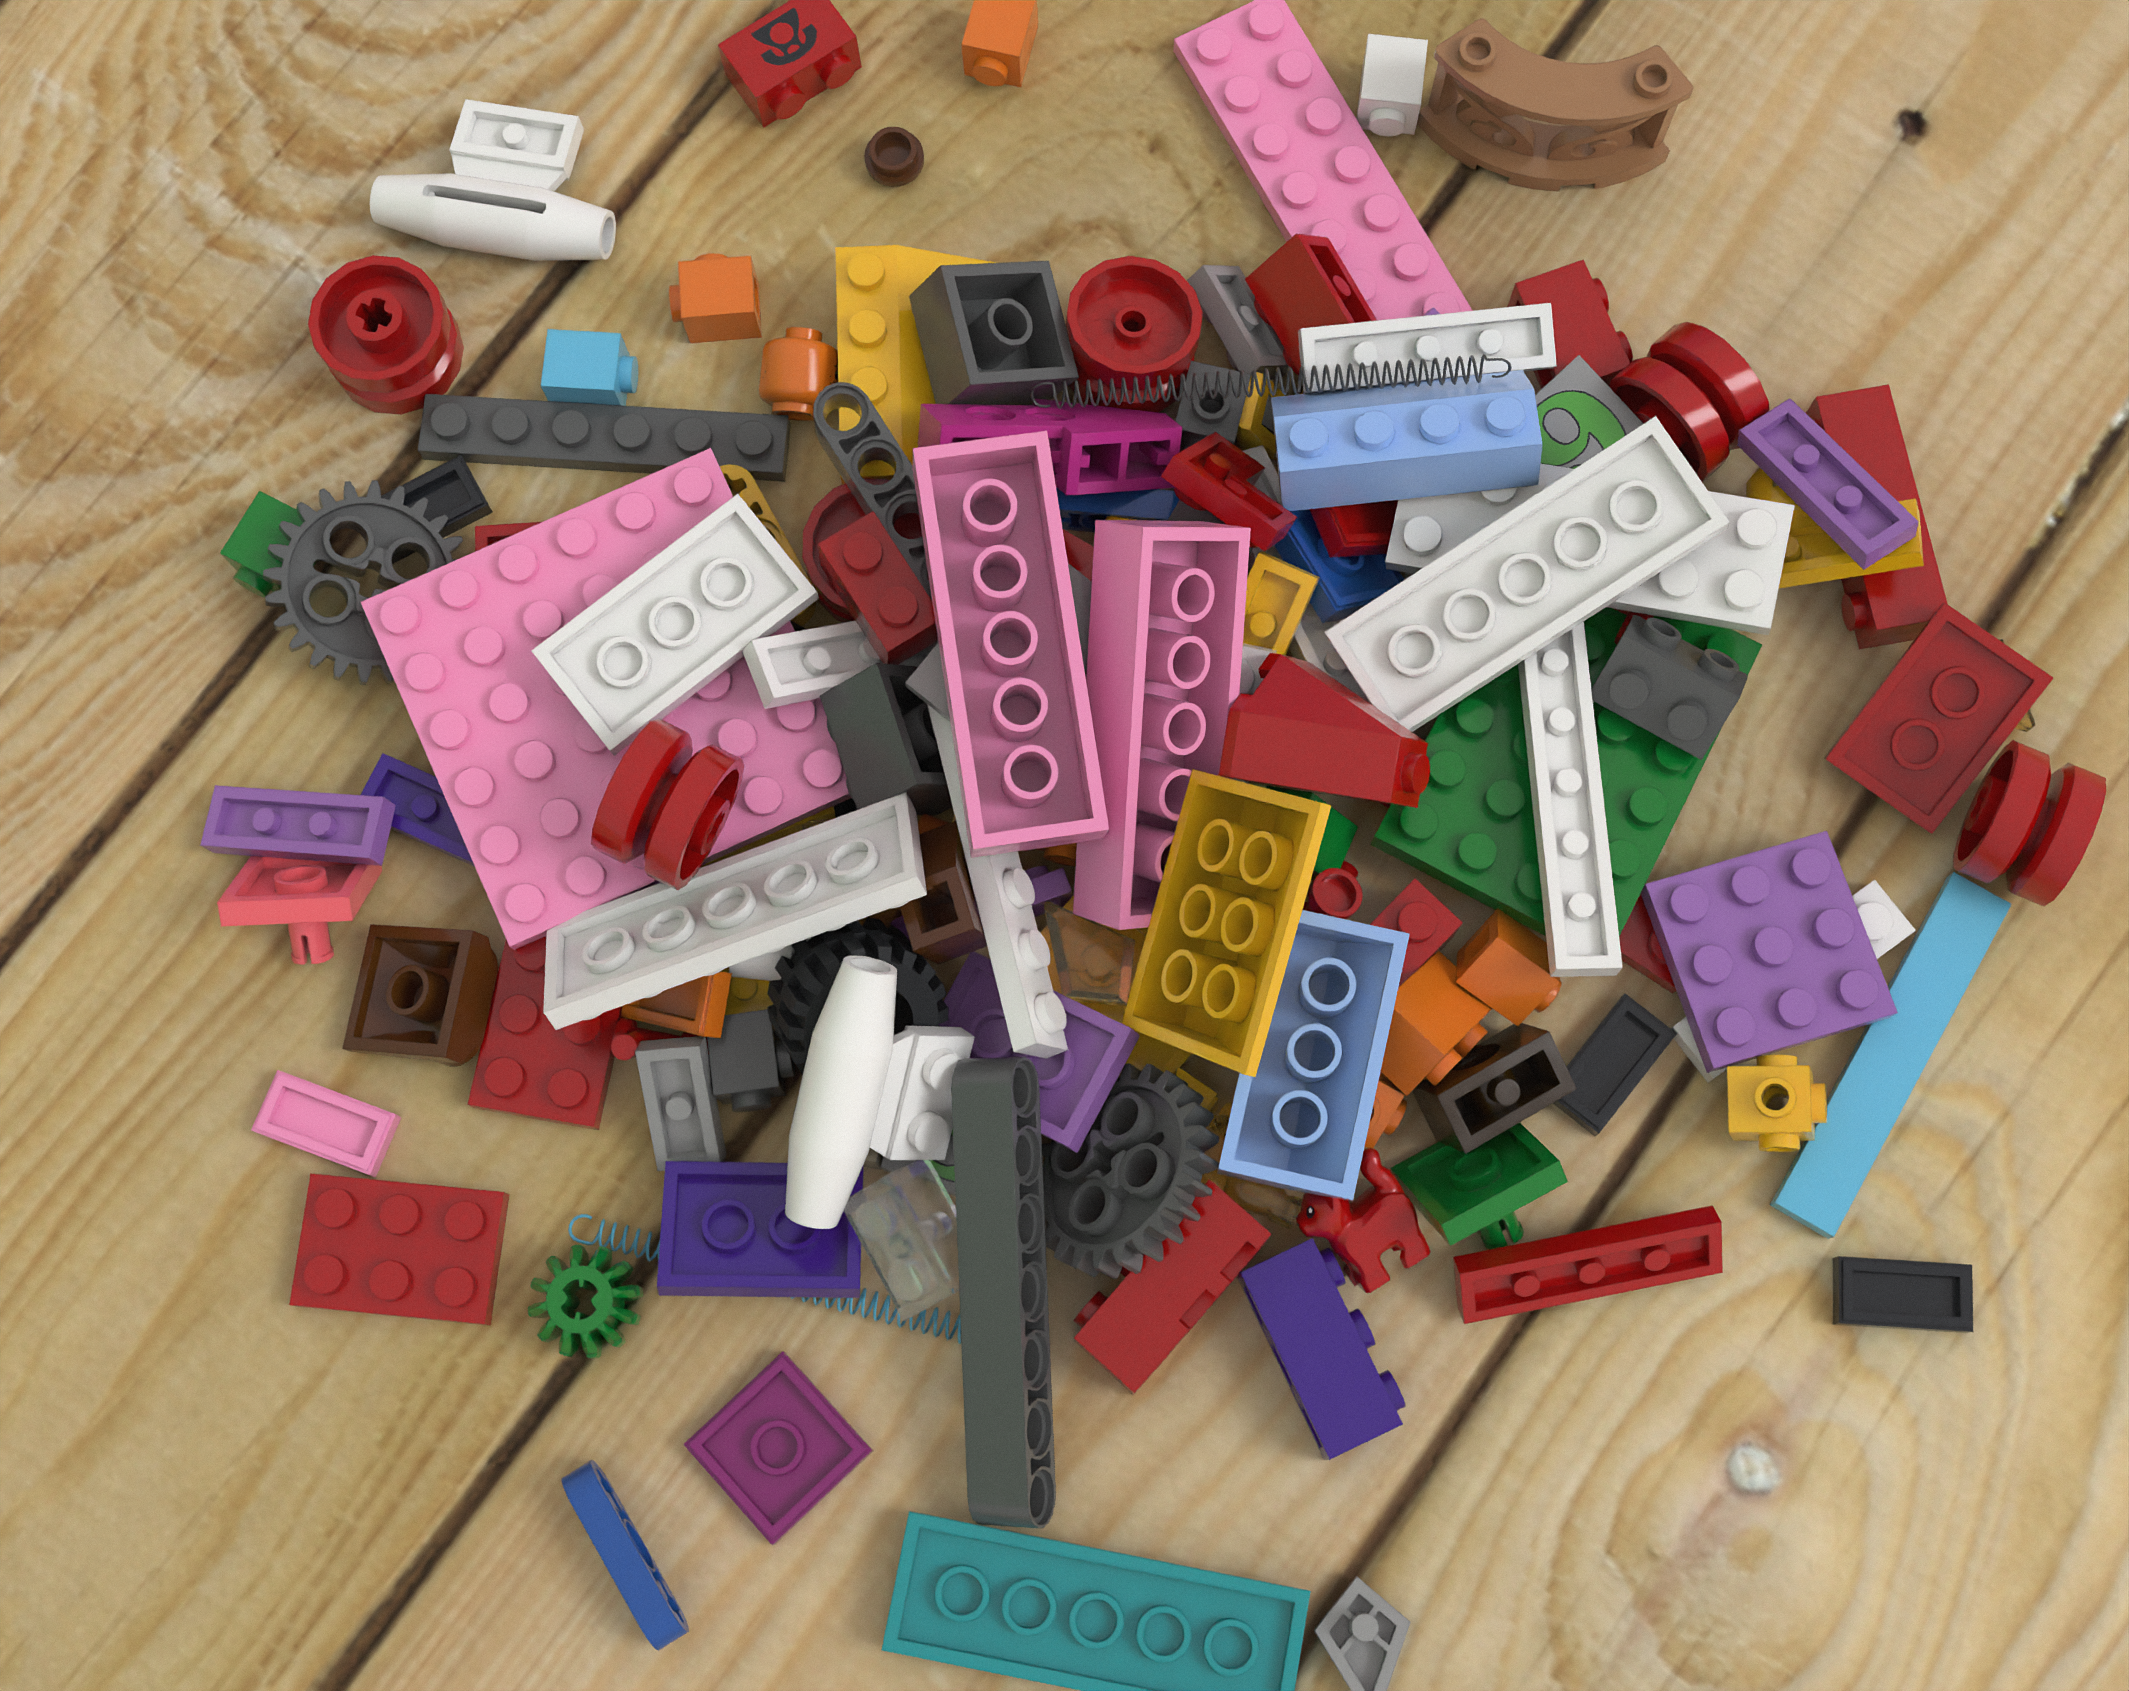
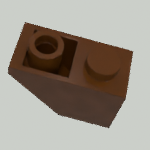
(947, 918)

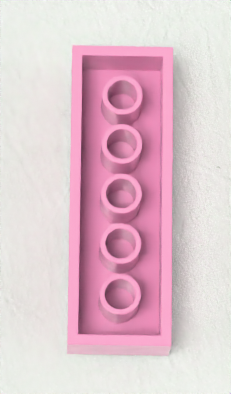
(1009, 644)
(1158, 694)

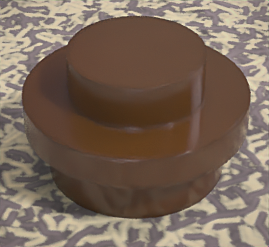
(894, 157)

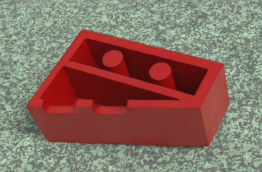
(1163, 1302)

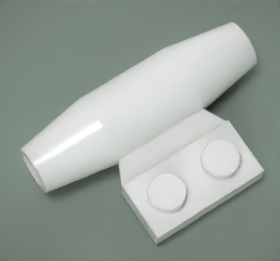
(501, 190)
(866, 1092)

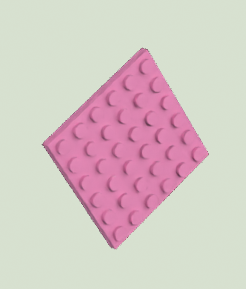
(516, 750)

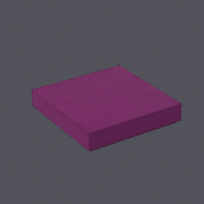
(778, 1448)

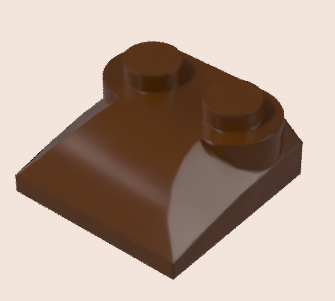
(422, 994)

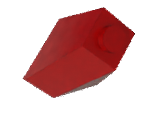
(1320, 738)

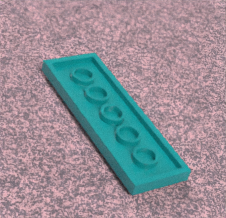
(1087, 1614)

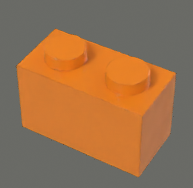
(1431, 1026)

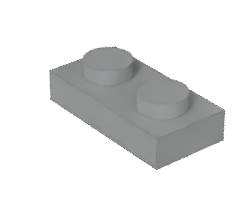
(1231, 310)
(680, 1100)

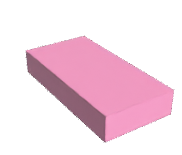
(326, 1123)

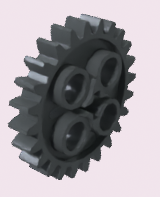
(386, 530)
(1129, 1176)

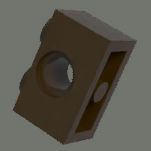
(1495, 1087)

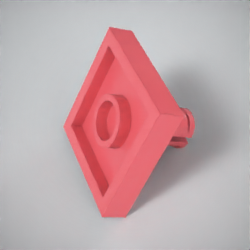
(300, 895)

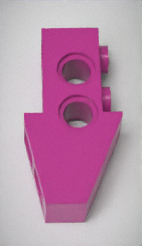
(1089, 446)

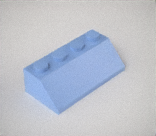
(1406, 441)
(1321, 1063)

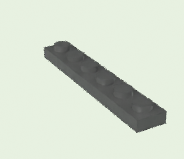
(599, 435)

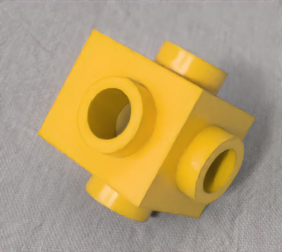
(1756, 1086)

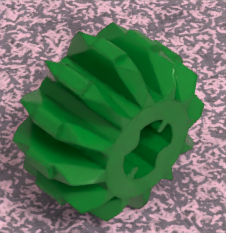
(562, 1301)

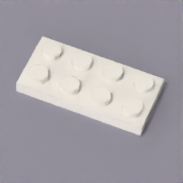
(675, 623)

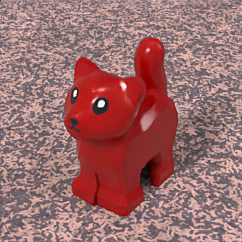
(1367, 1226)

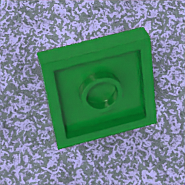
(1481, 1187)

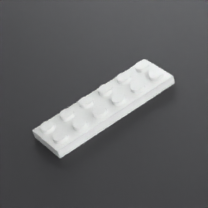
(1528, 577)
(1719, 584)
(734, 911)

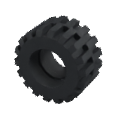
(814, 966)

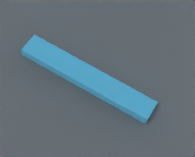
(1891, 1056)

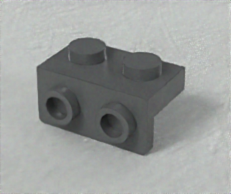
(1669, 685)

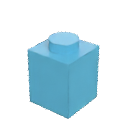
(588, 368)

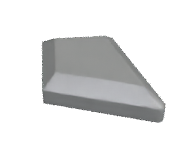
(1363, 1637)

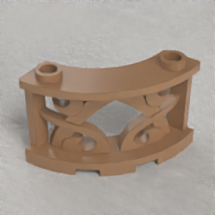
(1613, 109)

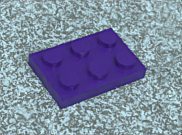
(732, 1237)

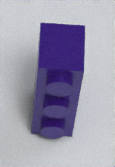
(1322, 1348)

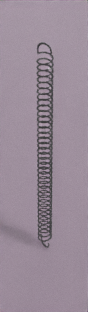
(1277, 375)

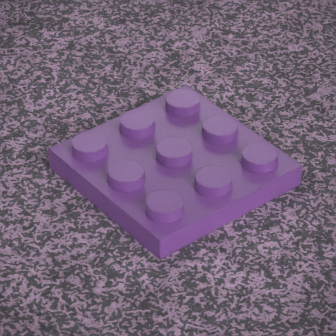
(1767, 951)

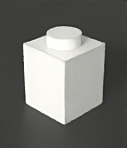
(1391, 84)

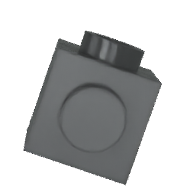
(1207, 416)
(749, 1062)

